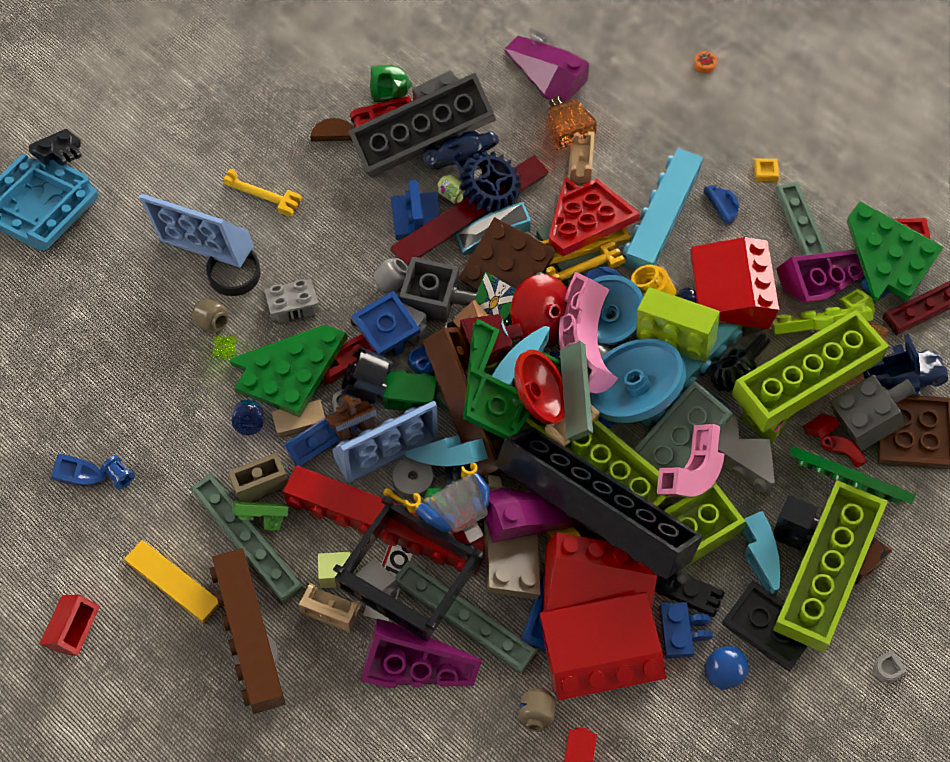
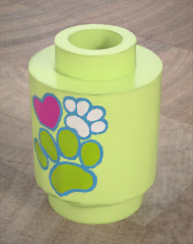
(449, 188)

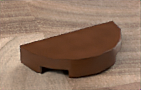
(331, 130)

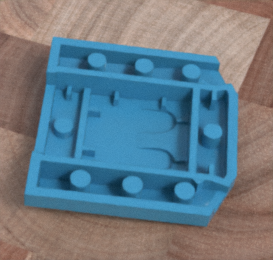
(42, 200)

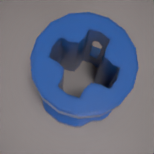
(117, 472)

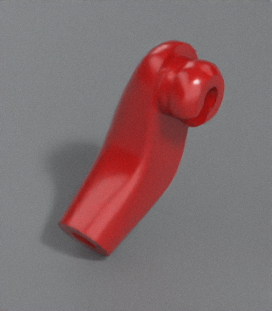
(845, 446)

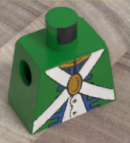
(495, 297)

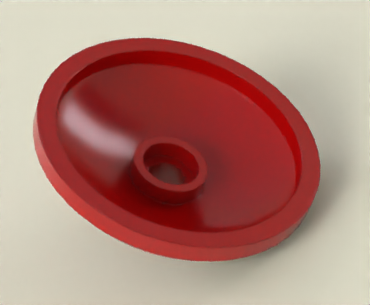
(533, 305)
(539, 386)

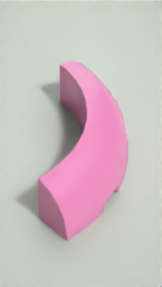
(581, 324)

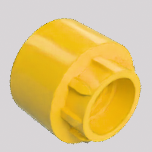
(653, 277)

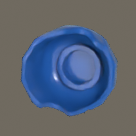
(420, 362)
(726, 667)

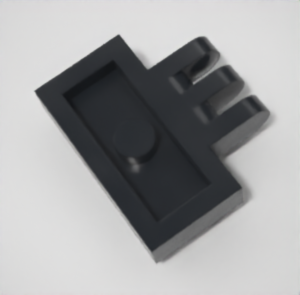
(57, 147)

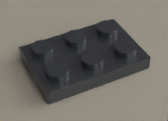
(754, 620)

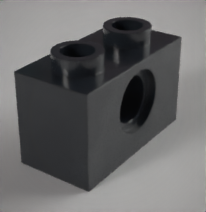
(796, 523)

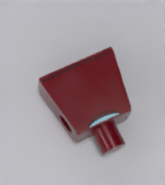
(503, 341)

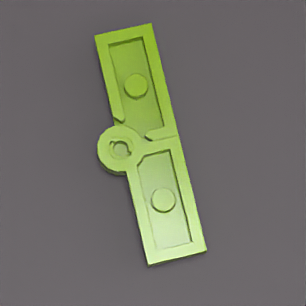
(812, 320)

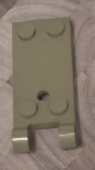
(511, 563)

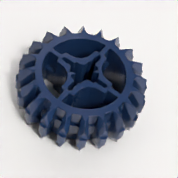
(494, 175)

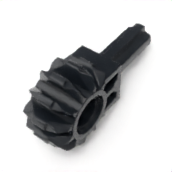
(737, 364)

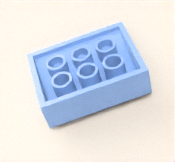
(198, 231)
(387, 442)

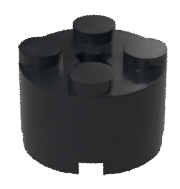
(366, 376)

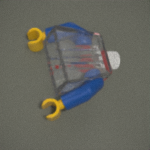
(456, 505)

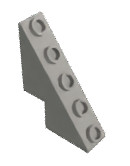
(747, 457)

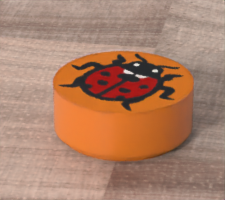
(705, 62)

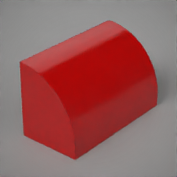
(70, 624)

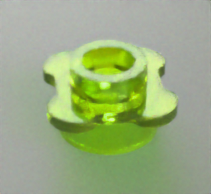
(224, 352)

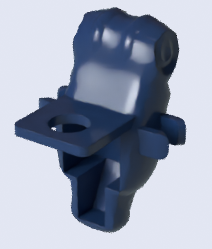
(459, 149)
(919, 368)

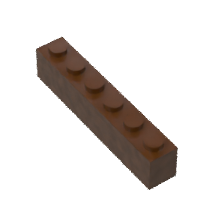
(450, 363)
(248, 632)

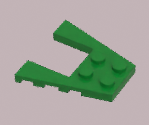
(488, 400)

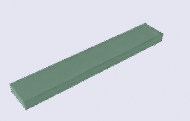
(246, 536)
(467, 618)

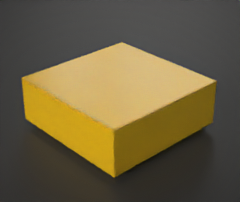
(766, 170)

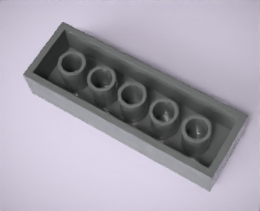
(422, 125)

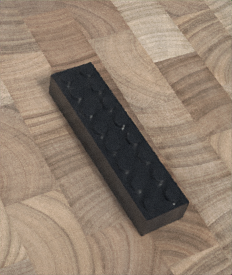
(599, 502)

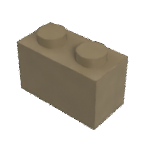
(258, 478)

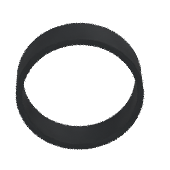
(236, 290)

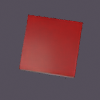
(821, 425)

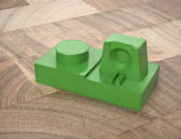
(271, 512)

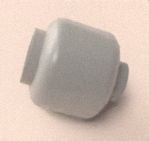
(390, 275)

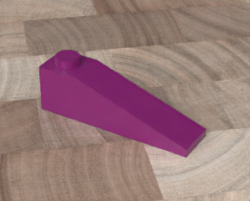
(549, 67)
(819, 275)
(523, 514)
(405, 659)

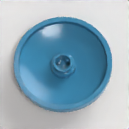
(647, 381)

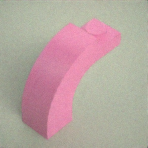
(701, 468)

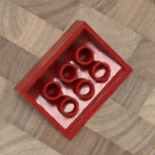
(736, 281)
(591, 571)
(602, 646)

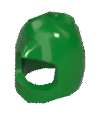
(388, 83)

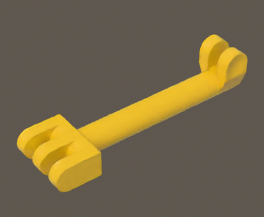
(286, 203)
(608, 255)

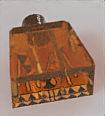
(566, 119)

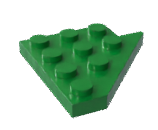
(890, 252)
(289, 369)
(858, 479)

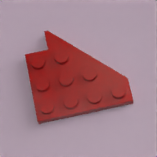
(587, 215)

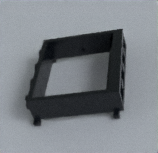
(386, 604)

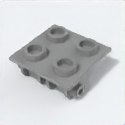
(292, 297)

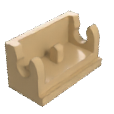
(581, 158)
(329, 608)

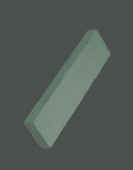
(800, 219)
(576, 391)

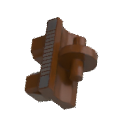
(350, 414)

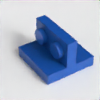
(413, 210)
(386, 324)

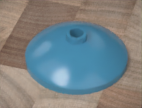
(623, 301)

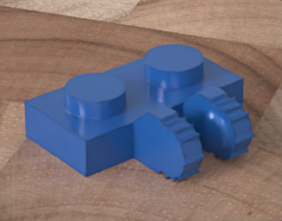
(677, 630)

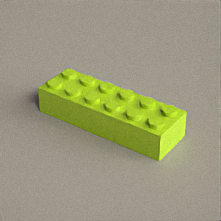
(809, 370)
(830, 566)

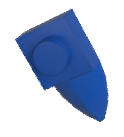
(75, 471)

